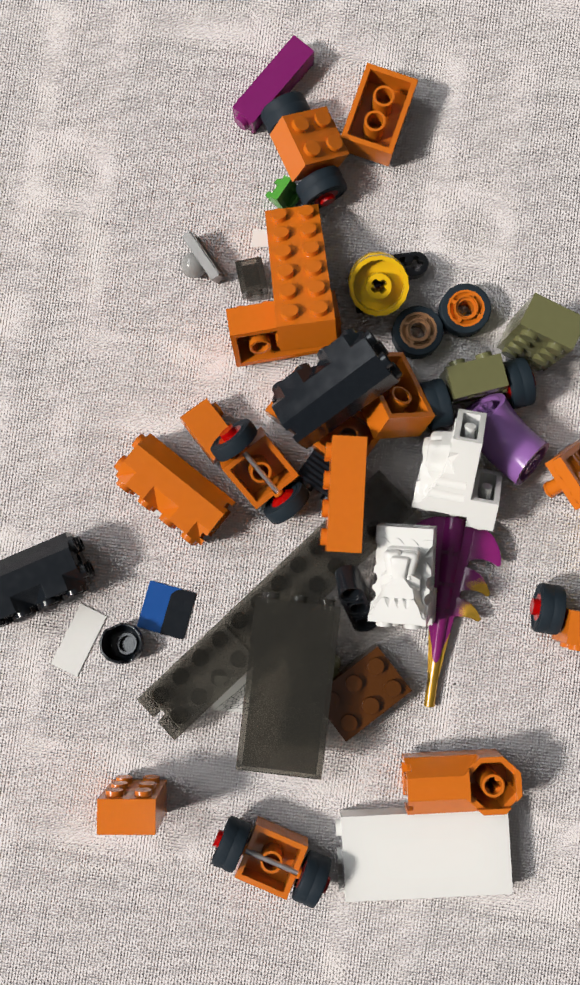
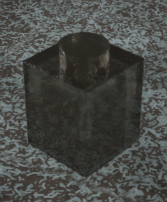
(252, 278)

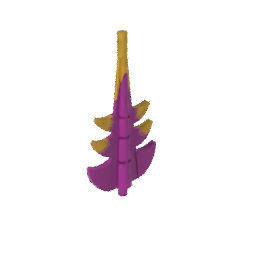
(454, 549)

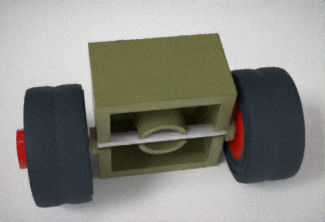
(476, 379)

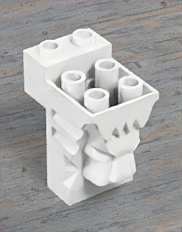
(450, 477)
(404, 576)

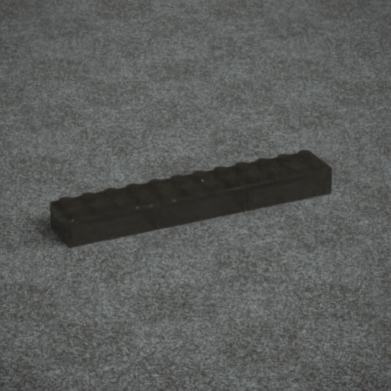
(224, 650)

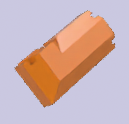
(460, 782)

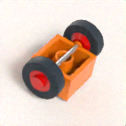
(260, 470)

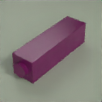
(275, 80)

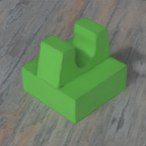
(284, 194)

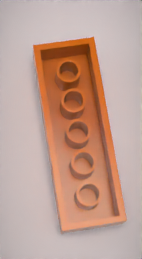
(300, 278)

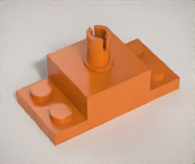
(566, 474)

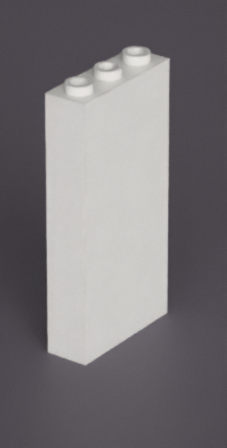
(422, 854)

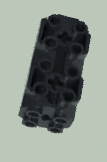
(344, 381)
(42, 576)

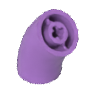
(508, 439)

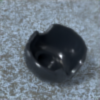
(121, 643)

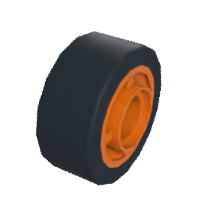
(471, 297)

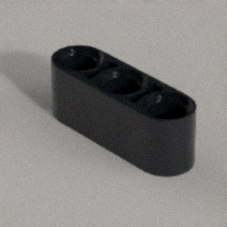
(354, 597)

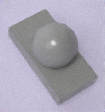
(199, 260)

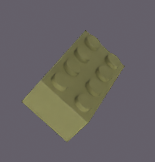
(540, 333)

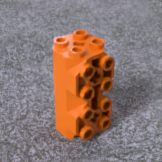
(173, 489)

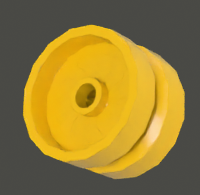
(381, 299)

